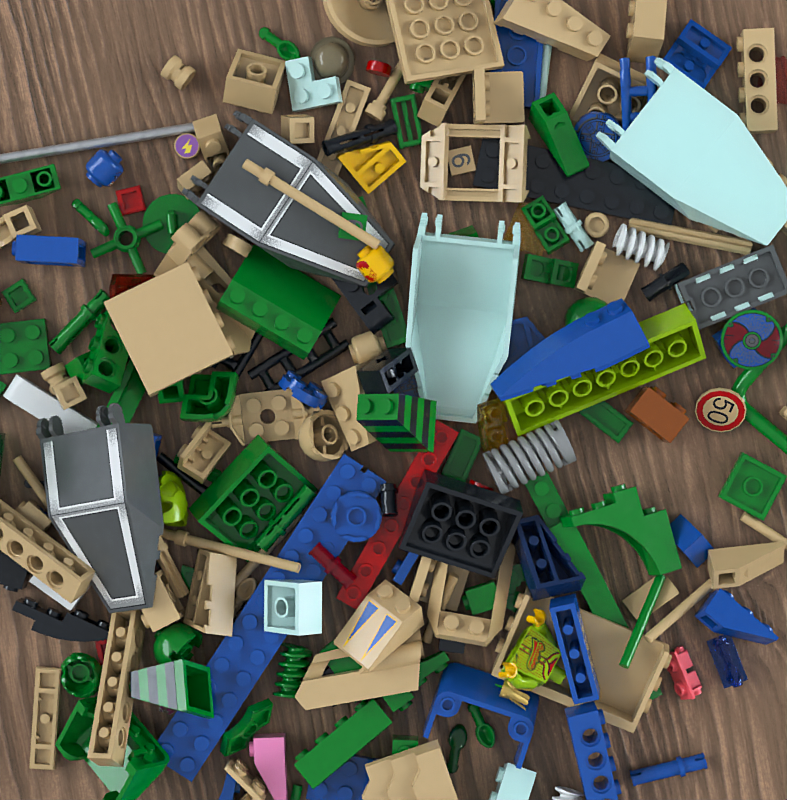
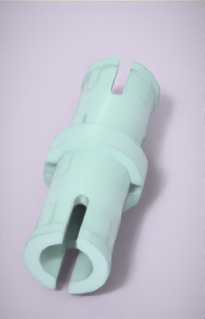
(573, 226)

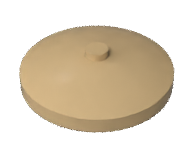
(361, 21)

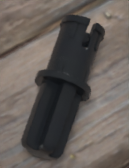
(665, 281)

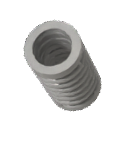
(527, 452)

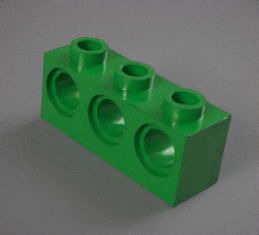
(111, 363)

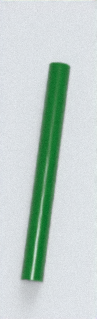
(642, 621)

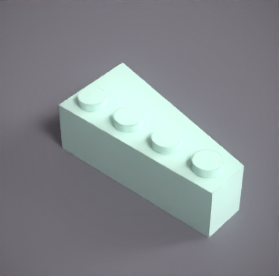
(513, 783)

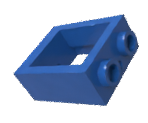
(49, 250)

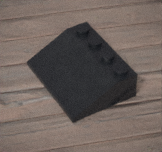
(460, 524)

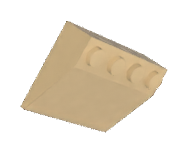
(604, 88)

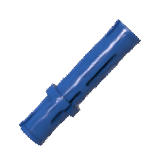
(668, 769)

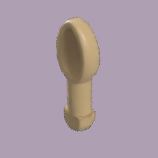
(243, 593)

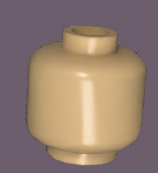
(366, 347)

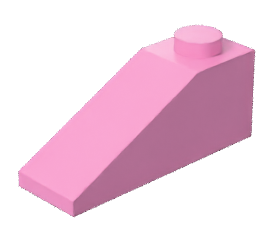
(271, 762)

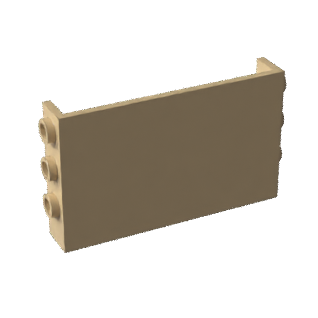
(622, 691)

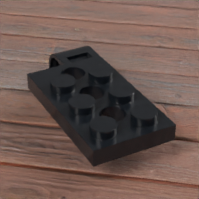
(369, 307)

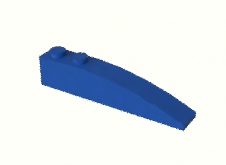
(586, 344)

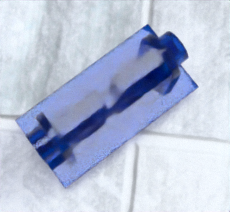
(727, 661)

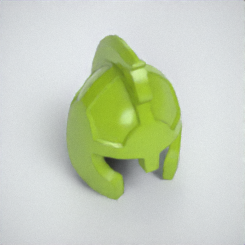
(173, 500)

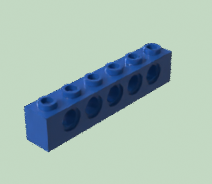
(579, 720)

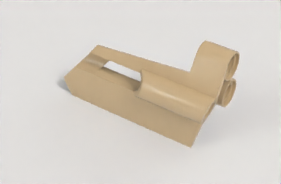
(190, 248)
(392, 676)

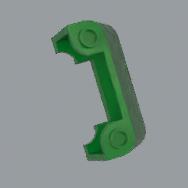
(143, 755)

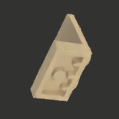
(497, 97)
(606, 274)
(423, 580)
(254, 786)

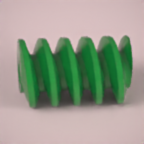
(293, 669)

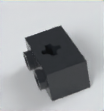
(387, 371)

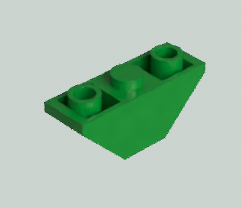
(28, 185)

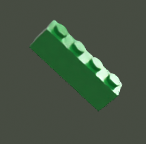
(342, 744)

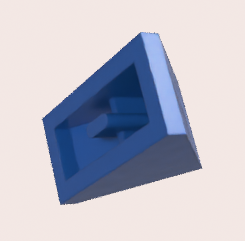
(690, 541)

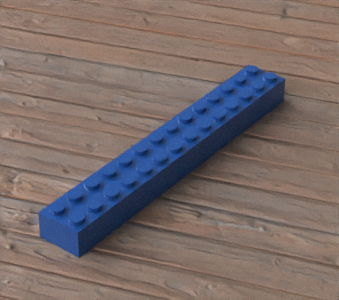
(247, 653)

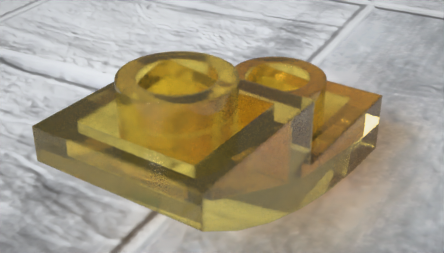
(491, 426)

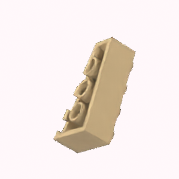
(554, 24)

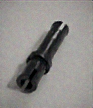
(385, 129)

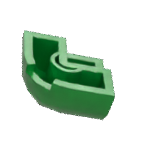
(209, 397)

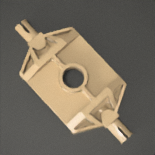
(246, 416)

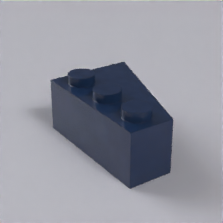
(543, 562)

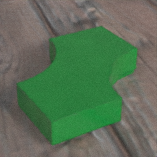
(240, 735)

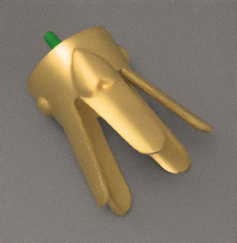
(510, 692)

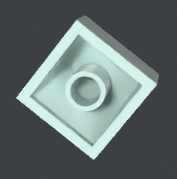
(293, 606)

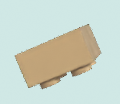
(200, 171)

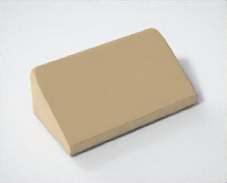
(636, 599)

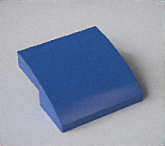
(697, 53)

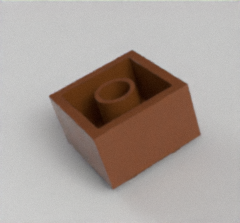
(657, 414)

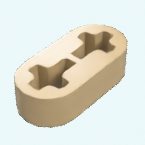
(237, 245)

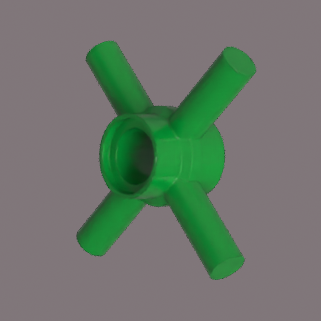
(121, 229)

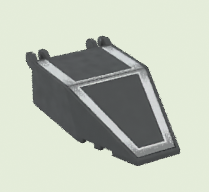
(277, 221)
(106, 503)

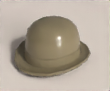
(332, 58)

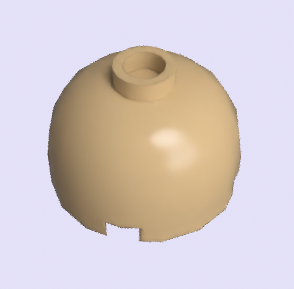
(322, 436)

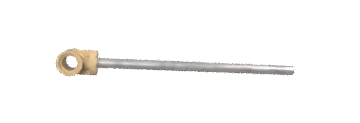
(96, 143)

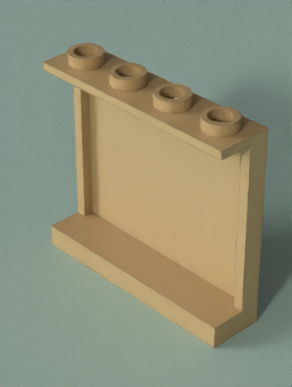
(169, 328)

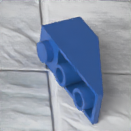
(729, 618)

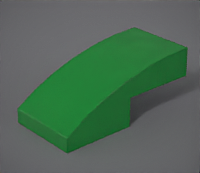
(549, 271)

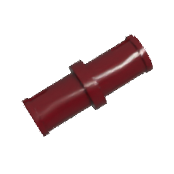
(332, 565)

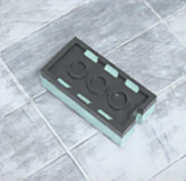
(734, 287)

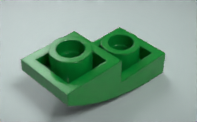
(545, 225)

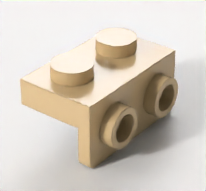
(202, 453)

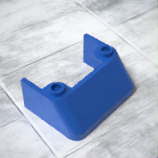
(477, 687)

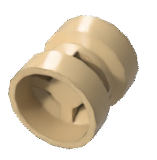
(178, 72)
(55, 375)

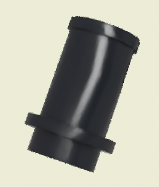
(388, 499)

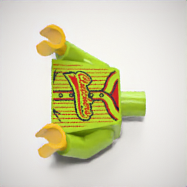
(533, 656)

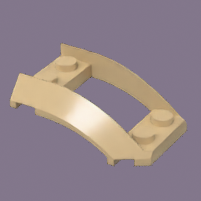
(511, 162)
(465, 627)

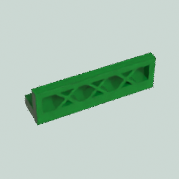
(129, 393)

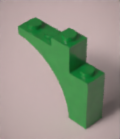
(643, 529)
(434, 662)

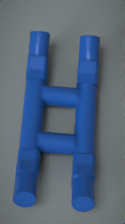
(634, 91)

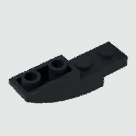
(74, 627)

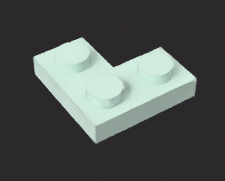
(306, 91)

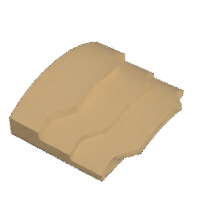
(410, 775)

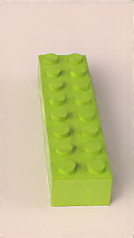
(673, 345)

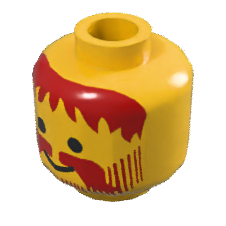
(375, 264)

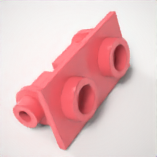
(685, 684)

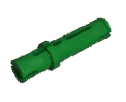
(85, 316)
(285, 518)

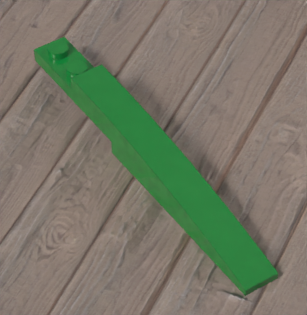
(570, 540)

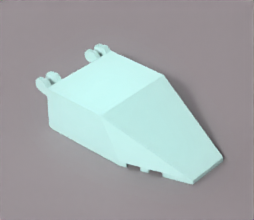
(701, 159)
(460, 315)

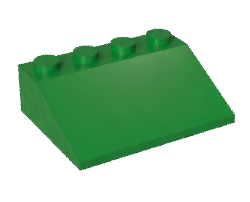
(278, 302)
(249, 495)

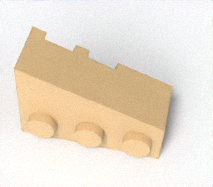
(645, 29)
(343, 397)
(212, 593)

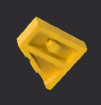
(372, 164)

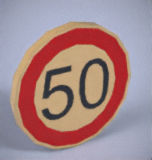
(720, 409)

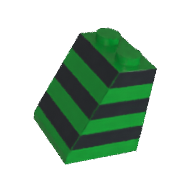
(399, 421)
(175, 685)

